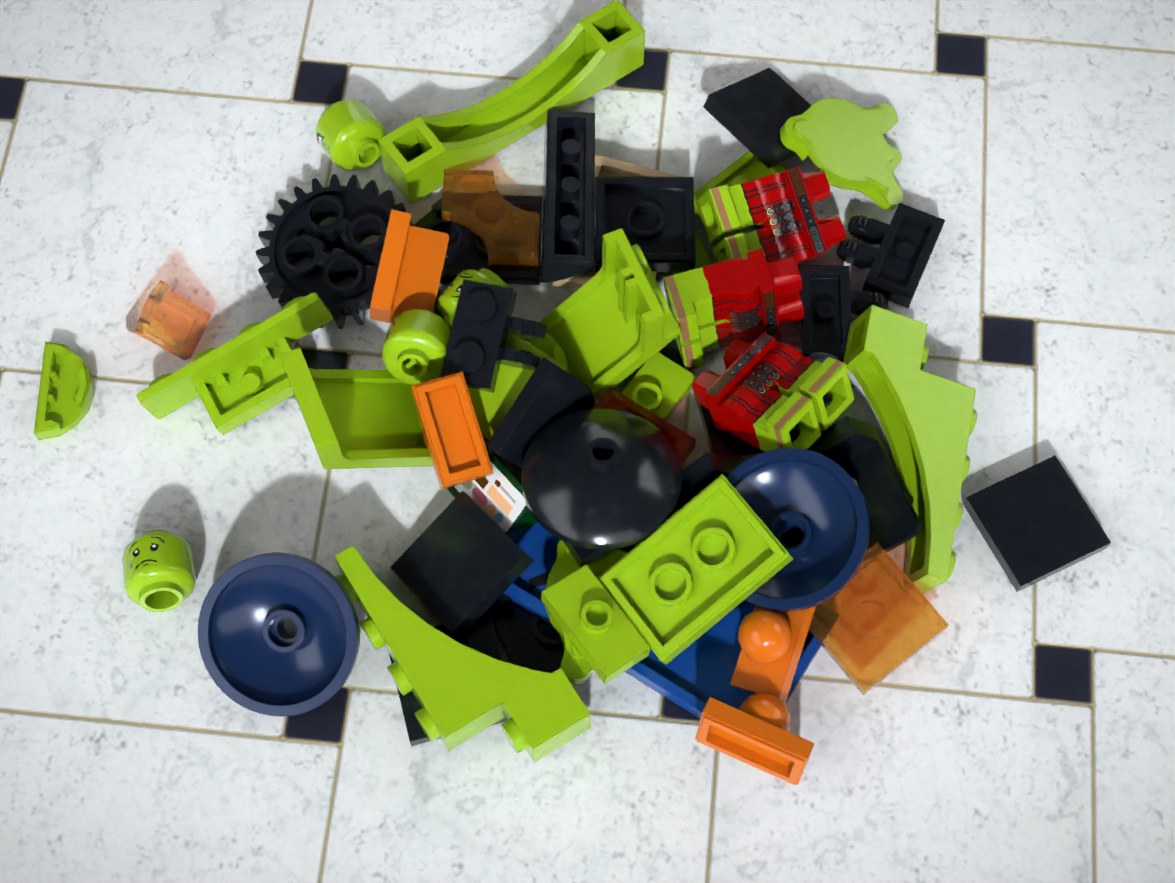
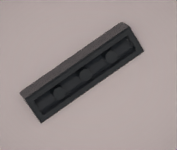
(568, 195)

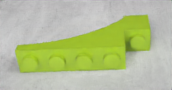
(925, 426)
(457, 685)

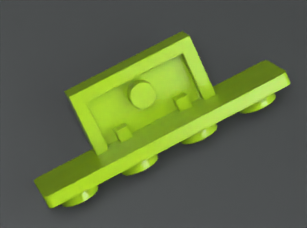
(242, 374)

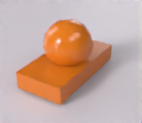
(451, 430)
(770, 650)
(756, 735)

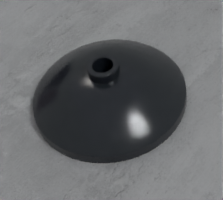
(598, 500)

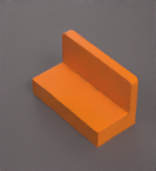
(408, 268)

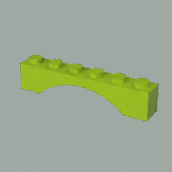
(585, 62)

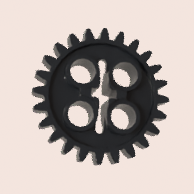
(358, 215)

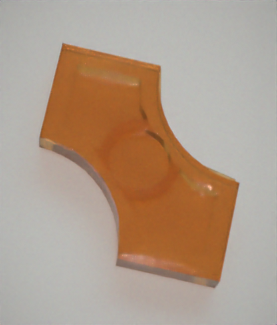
(506, 231)

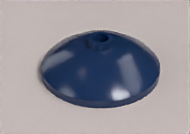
(823, 501)
(254, 655)

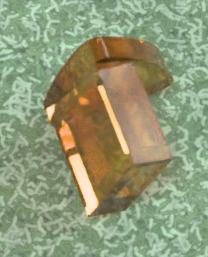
(168, 320)

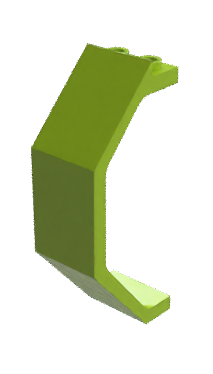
(602, 328)

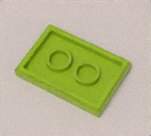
(694, 569)

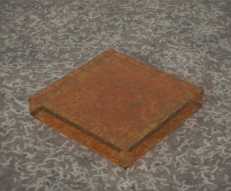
(875, 621)

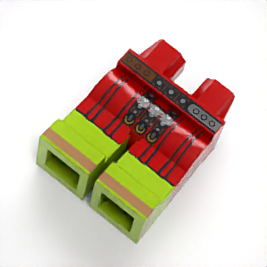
(781, 211)
(732, 302)
(771, 391)

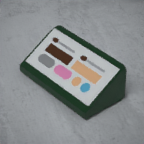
(500, 498)

